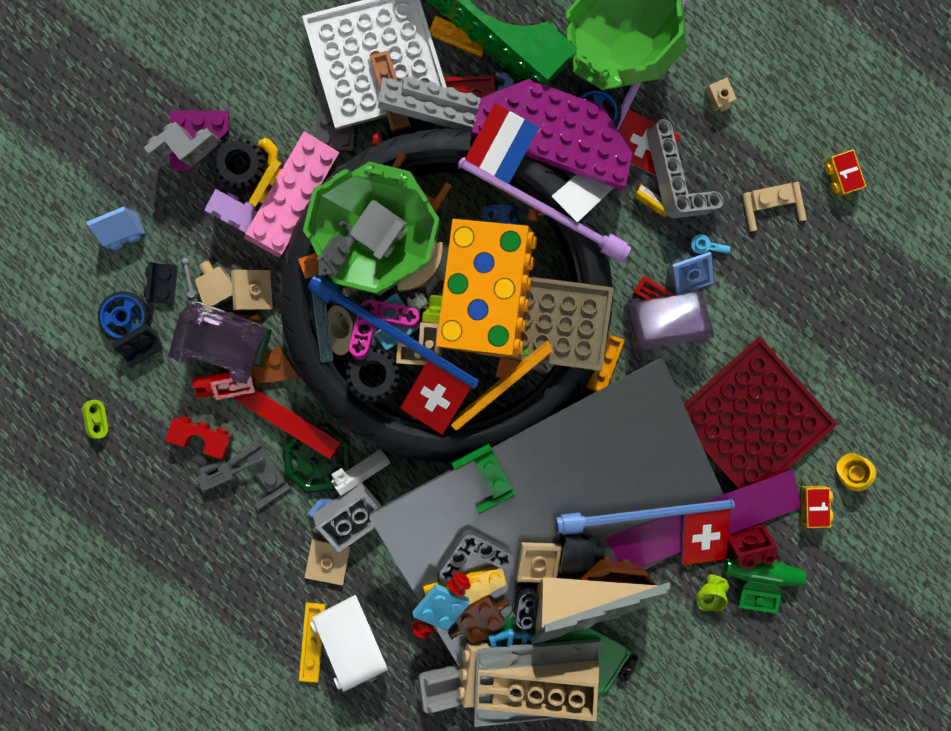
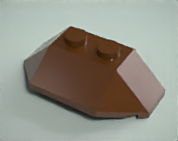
(618, 572)

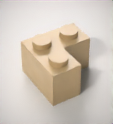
(427, 338)

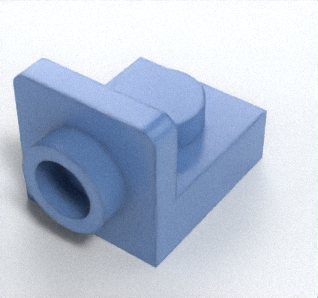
(504, 78)

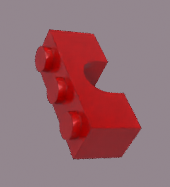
(216, 441)

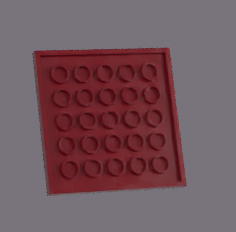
(756, 417)

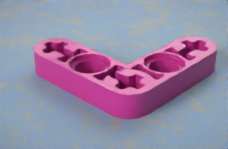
(379, 310)

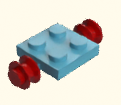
(441, 606)

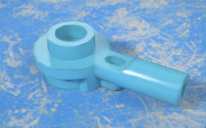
(701, 244)

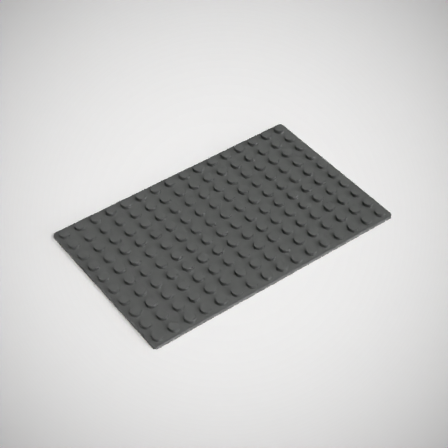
(598, 457)

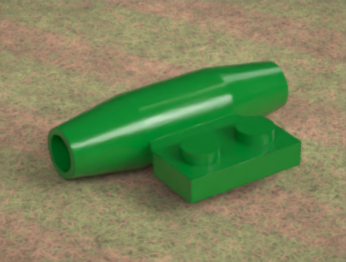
(763, 583)

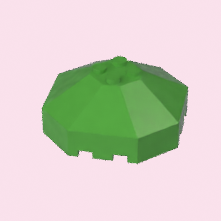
(625, 39)
(346, 200)

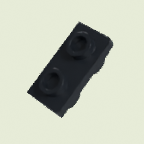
(160, 283)
(138, 345)

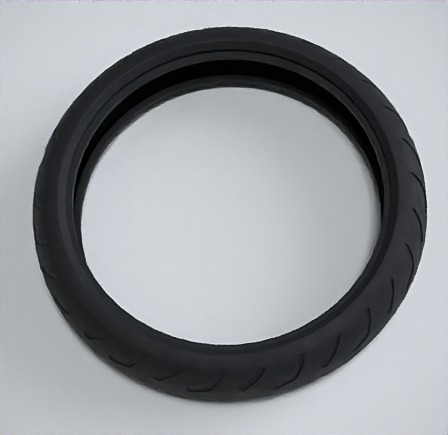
(435, 153)

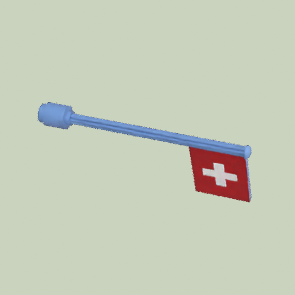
(703, 534)

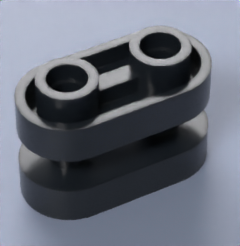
(525, 605)

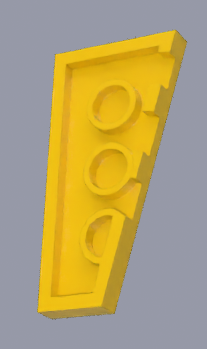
(482, 583)

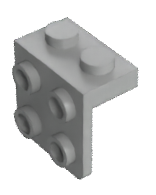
(379, 229)

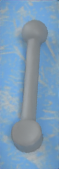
(191, 293)

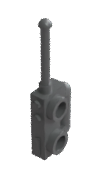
(225, 473)

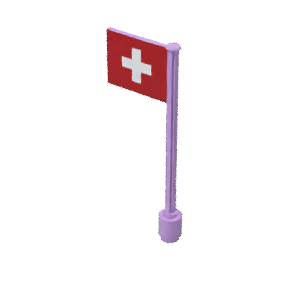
(634, 131)

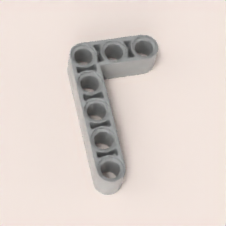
(671, 178)

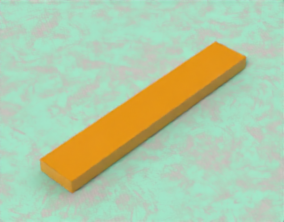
(502, 385)

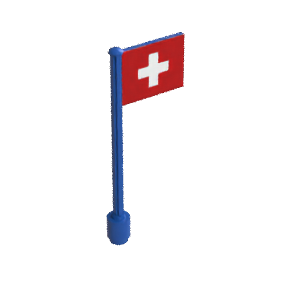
(440, 384)

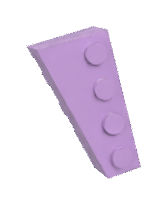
(230, 210)

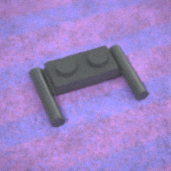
(266, 471)

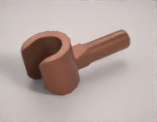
(533, 215)

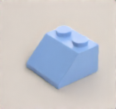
(117, 228)

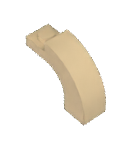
(426, 274)

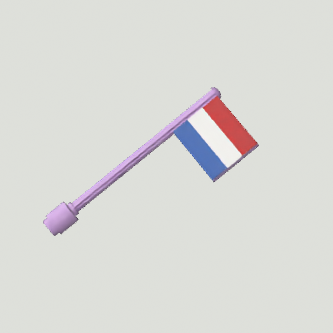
(496, 158)

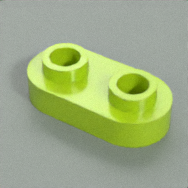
(96, 419)

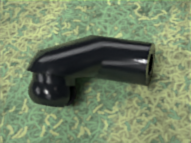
(628, 668)

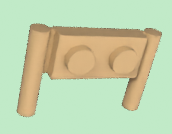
(770, 198)

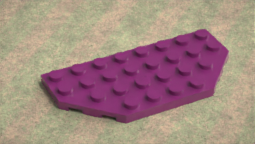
(570, 131)

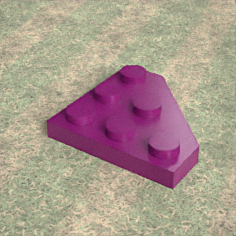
(193, 121)

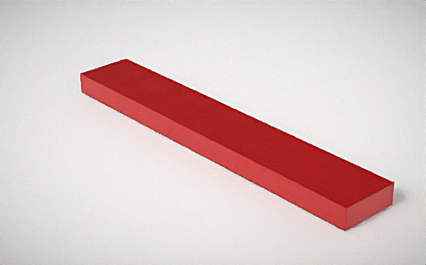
(290, 422)

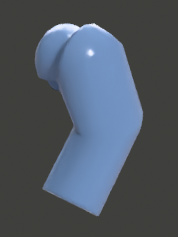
(318, 505)

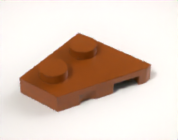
(275, 368)

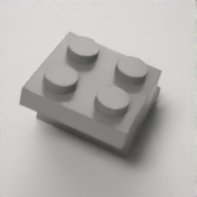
(178, 140)

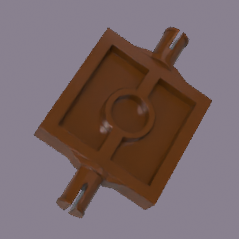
(480, 619)

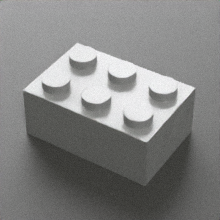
(347, 517)

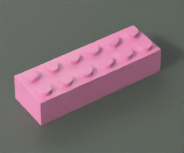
(290, 194)

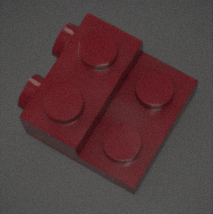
(753, 546)

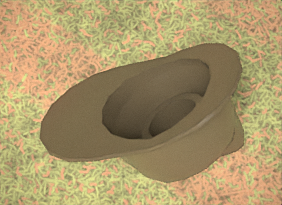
(341, 327)

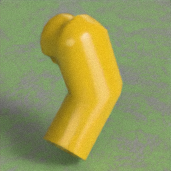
(270, 148)

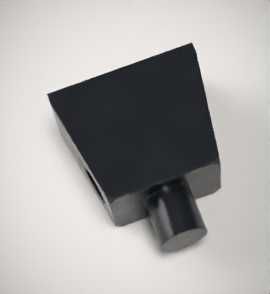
(578, 552)

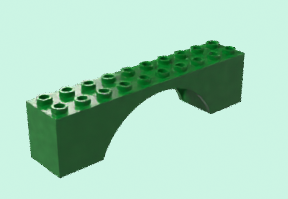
(524, 51)

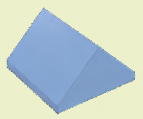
(692, 273)

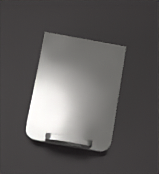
(438, 688)

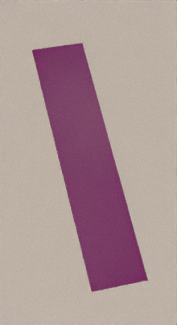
(752, 506)

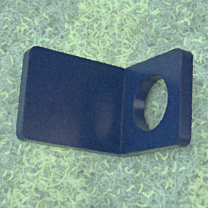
(500, 214)

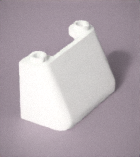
(349, 643)

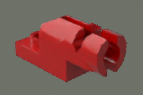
(221, 386)

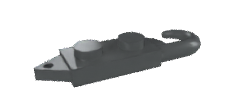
(335, 252)

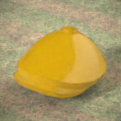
(861, 472)

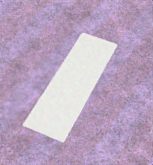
(580, 196)

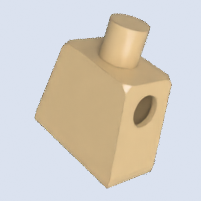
(214, 285)

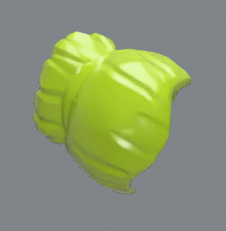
(713, 594)

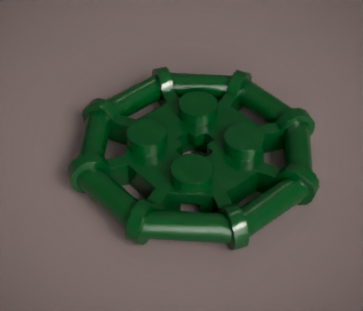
(309, 466)

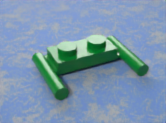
(492, 475)

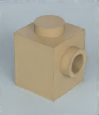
(721, 95)

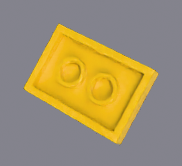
(266, 183)

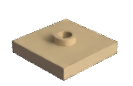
(251, 289)
(538, 561)
(326, 563)

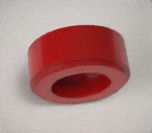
(377, 138)

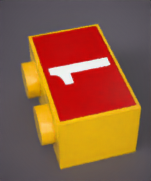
(844, 173)
(816, 506)

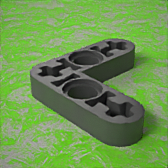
(473, 548)

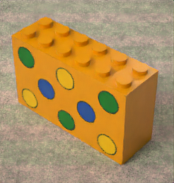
(486, 288)

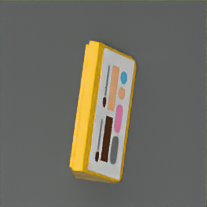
(650, 199)

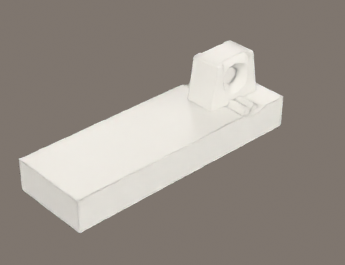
(347, 480)

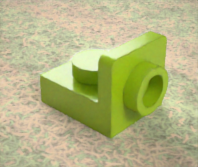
(432, 314)

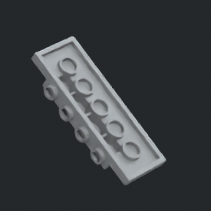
(429, 102)

